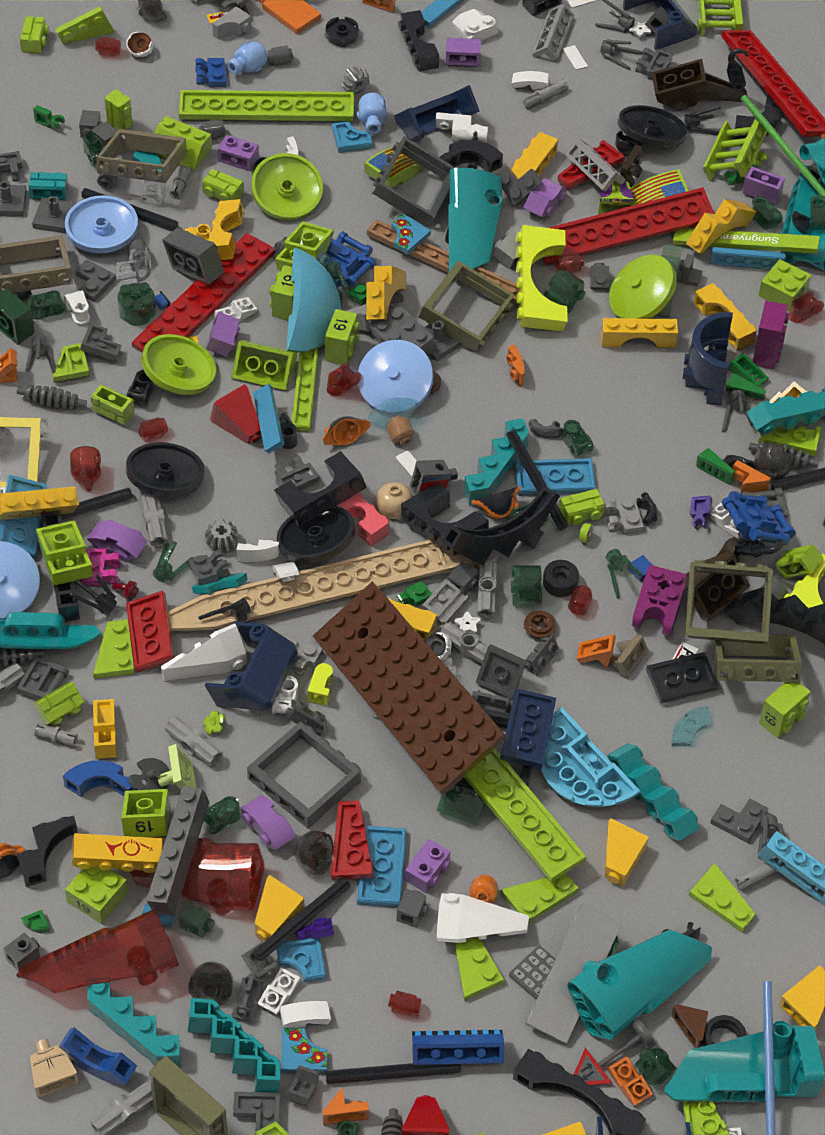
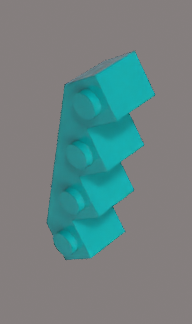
(788, 412)
(495, 467)
(660, 801)
(138, 1030)
(230, 1038)

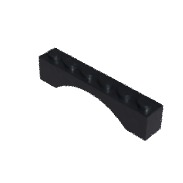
(66, 605)
(540, 1074)

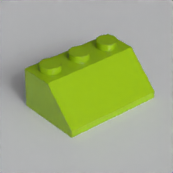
(197, 141)
(263, 364)

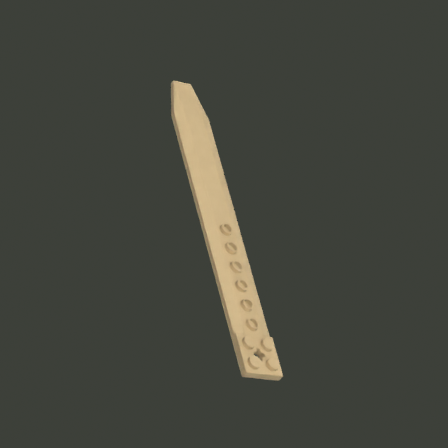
(318, 585)

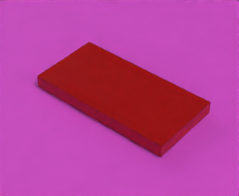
(150, 631)

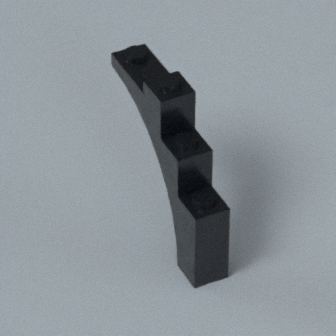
(504, 537)
(786, 612)

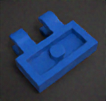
(216, 72)

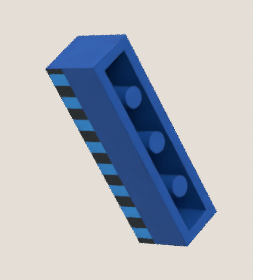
(457, 1047)

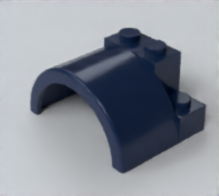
(708, 367)

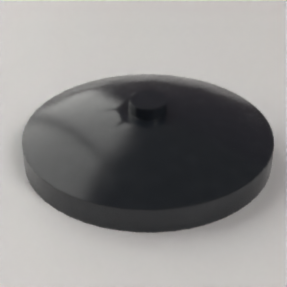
(652, 126)
(165, 469)
(318, 538)

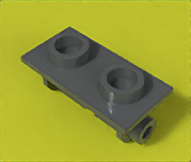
(545, 651)
(492, 702)
(300, 711)
(248, 998)

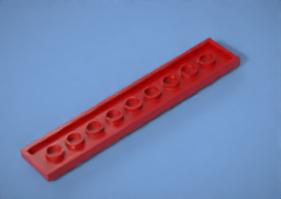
(777, 82)
(633, 223)
(202, 300)

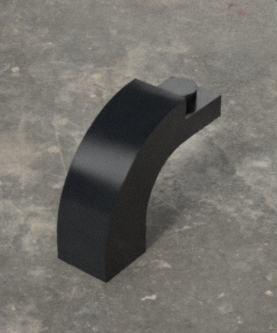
(770, 113)
(474, 152)

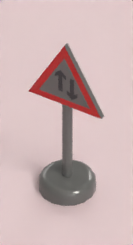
(592, 1072)

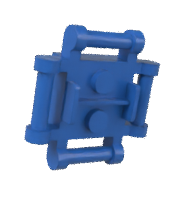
(352, 263)
(756, 519)

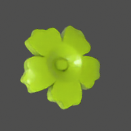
(761, 156)
(214, 722)

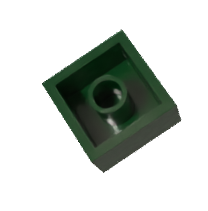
(15, 317)

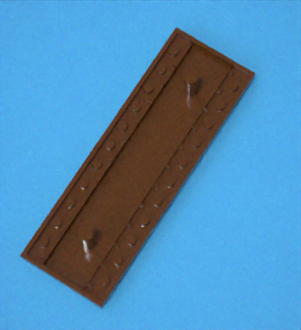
(409, 688)

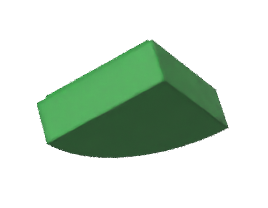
(36, 922)

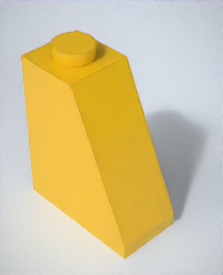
(623, 851)
(276, 908)
(806, 999)

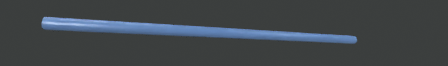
(769, 1058)

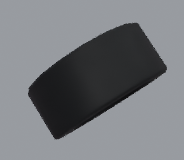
(723, 1021)

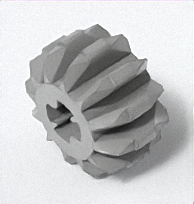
(354, 79)
(221, 535)

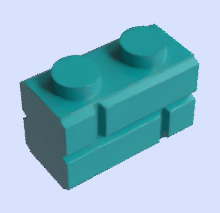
(47, 185)

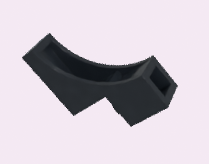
(46, 837)

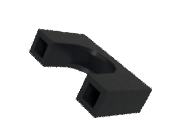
(307, 506)
(424, 506)

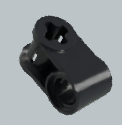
(141, 388)
(289, 432)

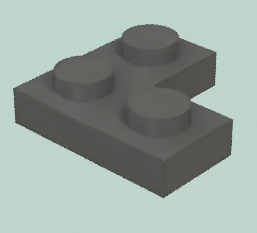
(519, 188)
(97, 279)
(95, 343)
(740, 824)
(262, 1105)

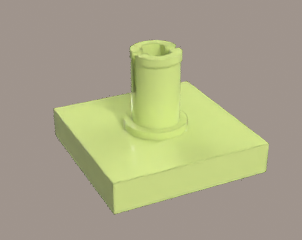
(182, 770)

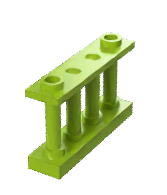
(734, 12)
(745, 155)

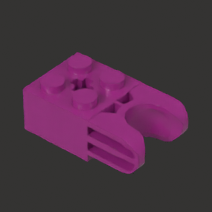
(660, 597)

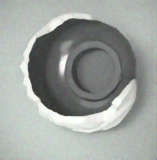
(440, 644)

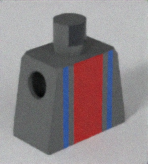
(429, 473)

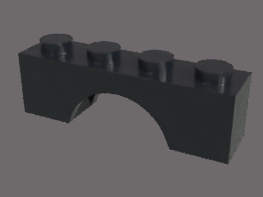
(423, 53)

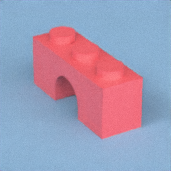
(373, 525)

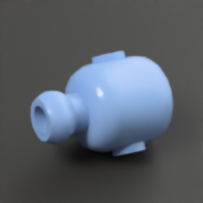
(248, 58)
(372, 112)

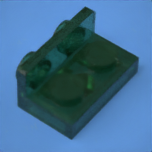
(461, 805)

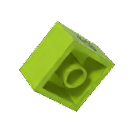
(784, 283)
(282, 294)
(341, 337)
(785, 708)
(146, 813)
(96, 892)

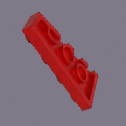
(574, 175)
(351, 848)

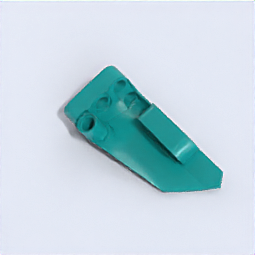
(473, 216)
(43, 631)
(635, 981)
(737, 1068)

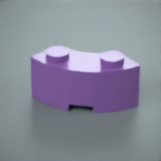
(545, 198)
(117, 539)
(273, 829)

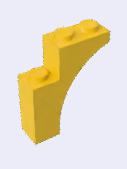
(711, 226)
(380, 292)

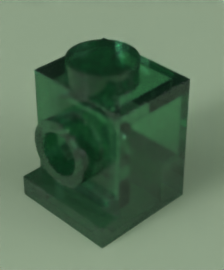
(196, 920)

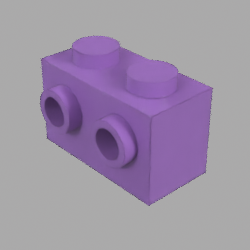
(463, 51)
(238, 153)
(763, 184)
(222, 334)
(427, 866)

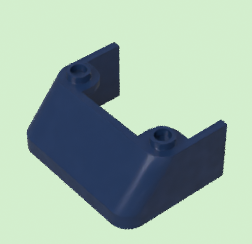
(679, 27)
(422, 118)
(264, 675)

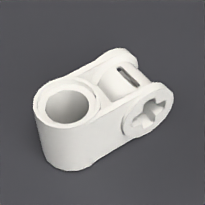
(78, 307)
(285, 696)

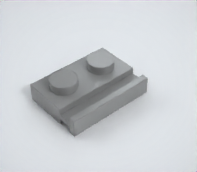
(445, 601)

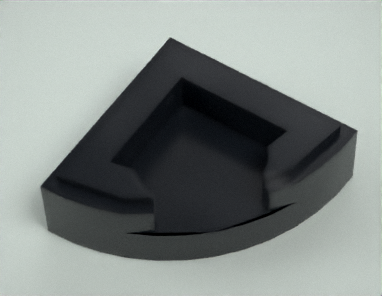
(801, 222)

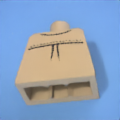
(51, 1069)

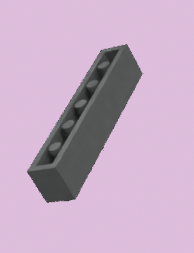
(178, 851)

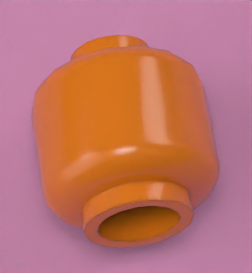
(484, 888)

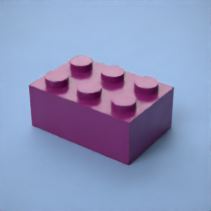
(771, 334)

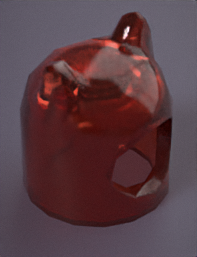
(85, 466)

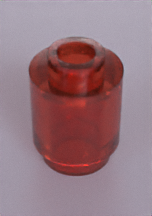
(108, 46)
(571, 262)
(152, 428)
(580, 600)
(404, 1003)

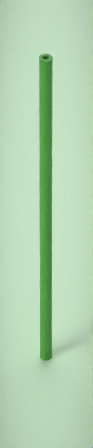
(782, 144)

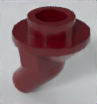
(129, 590)

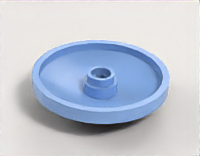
(101, 224)
(395, 371)
(17, 579)

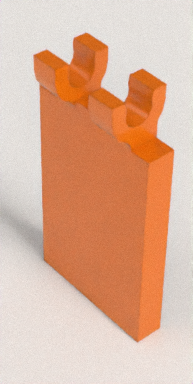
(292, 13)

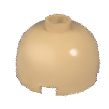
(389, 499)

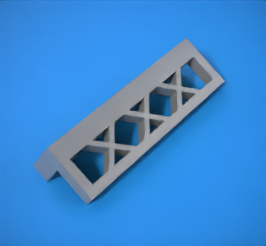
(554, 32)
(598, 161)

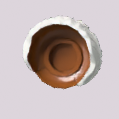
(139, 44)

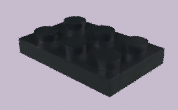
(682, 677)

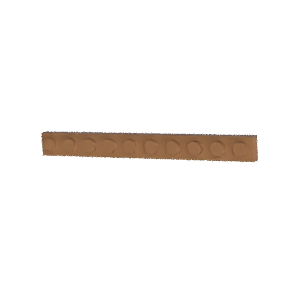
(434, 255)

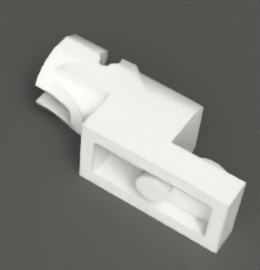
(461, 127)

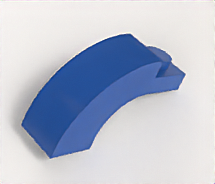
(96, 774)
(97, 1061)

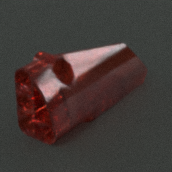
(220, 875)
(107, 955)

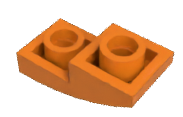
(517, 366)
(629, 1082)

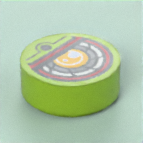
(586, 533)

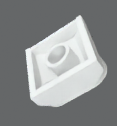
(475, 25)

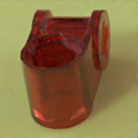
(805, 307)
(342, 380)

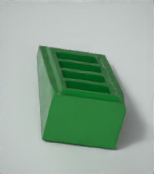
(746, 363)
(750, 389)
(715, 466)

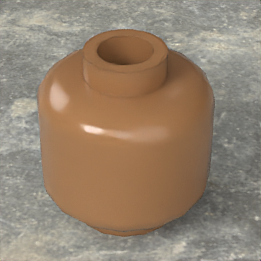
(400, 430)

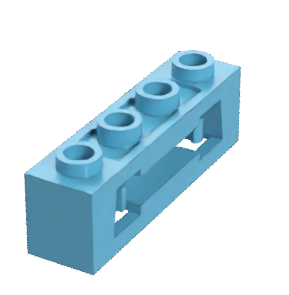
(798, 865)

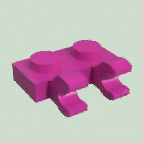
(99, 559)

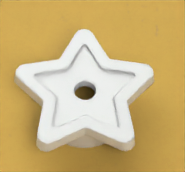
(640, 29)
(467, 618)

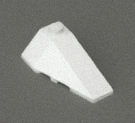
(216, 656)
(469, 917)

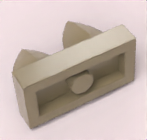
(632, 653)

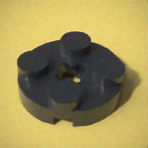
(335, 31)

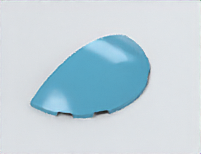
(313, 303)
(580, 769)

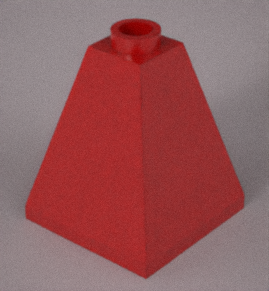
(237, 415)
(425, 1118)

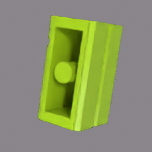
(33, 34)
(118, 110)
(222, 186)
(112, 404)
(582, 507)
(799, 561)
(59, 703)

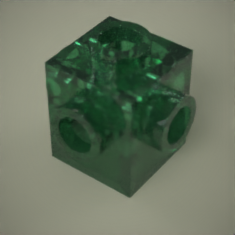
(655, 1065)

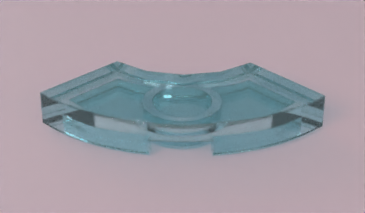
(391, 408)
(689, 725)

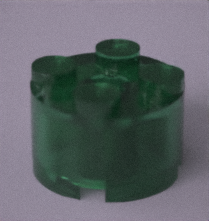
(565, 289)
(136, 303)
(526, 585)

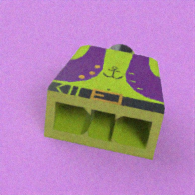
(615, 197)

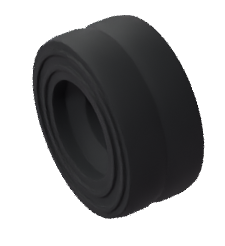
(556, 587)

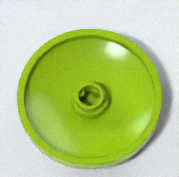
(286, 186)
(643, 287)
(178, 364)

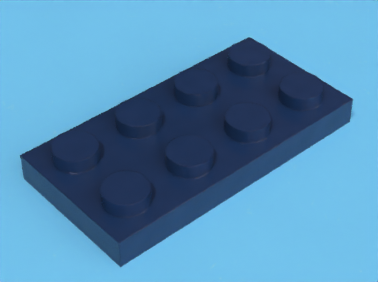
(528, 728)

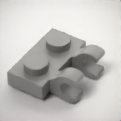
(628, 515)
(307, 654)

